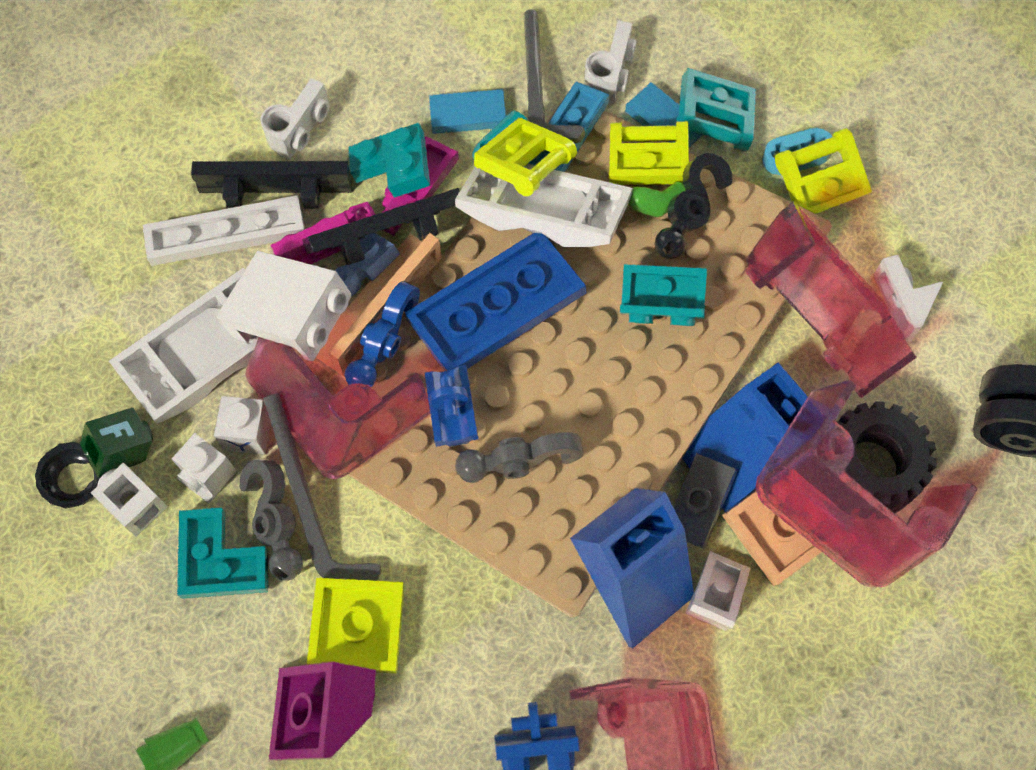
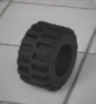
(903, 441)

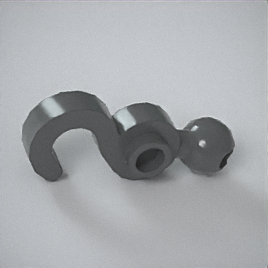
(516, 457)
(273, 520)

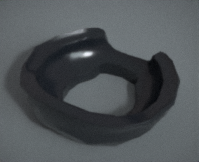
(48, 472)

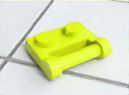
(516, 147)
(648, 161)
(830, 185)

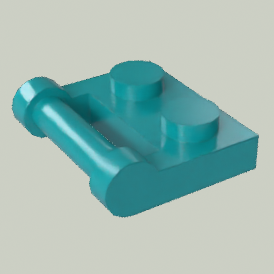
(720, 100)

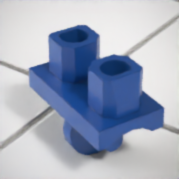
(451, 407)
(555, 743)

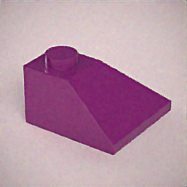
(319, 709)

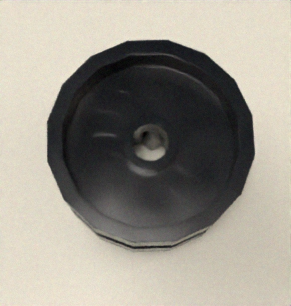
(1008, 410)

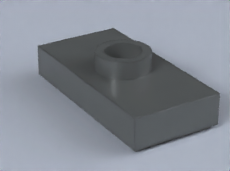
(703, 498)

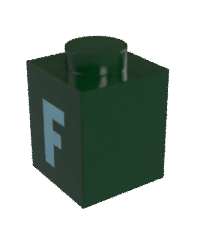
(116, 441)

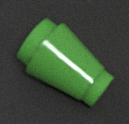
(172, 747)

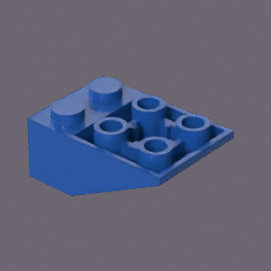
(749, 429)
(638, 561)

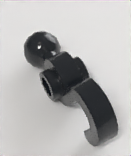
(691, 207)

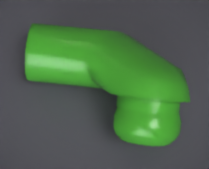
(653, 201)

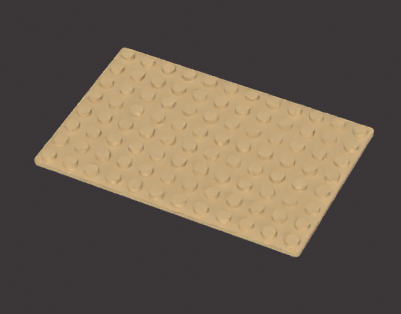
(586, 371)

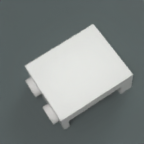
(285, 303)

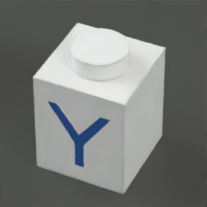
(242, 425)

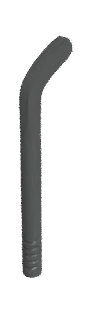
(534, 82)
(316, 541)

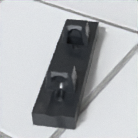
(301, 177)
(347, 236)

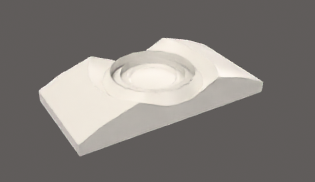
(564, 208)
(184, 356)

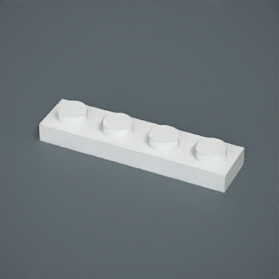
(222, 230)

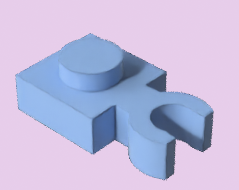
(378, 256)

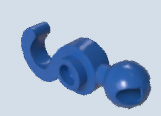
(382, 338)

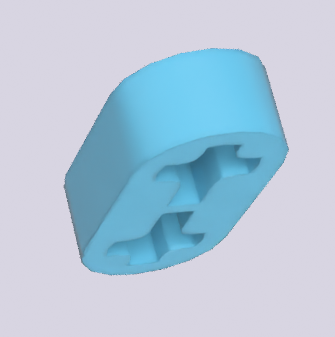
(792, 143)

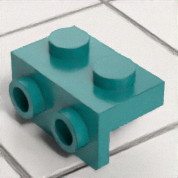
(663, 293)

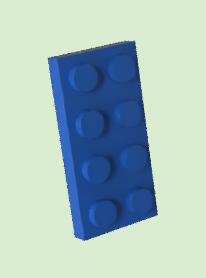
(496, 303)

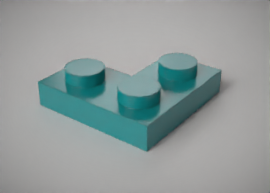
(396, 153)
(208, 567)

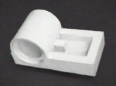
(611, 63)
(298, 120)

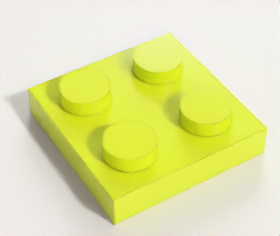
(356, 623)

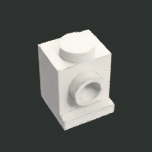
(203, 468)
(139, 510)

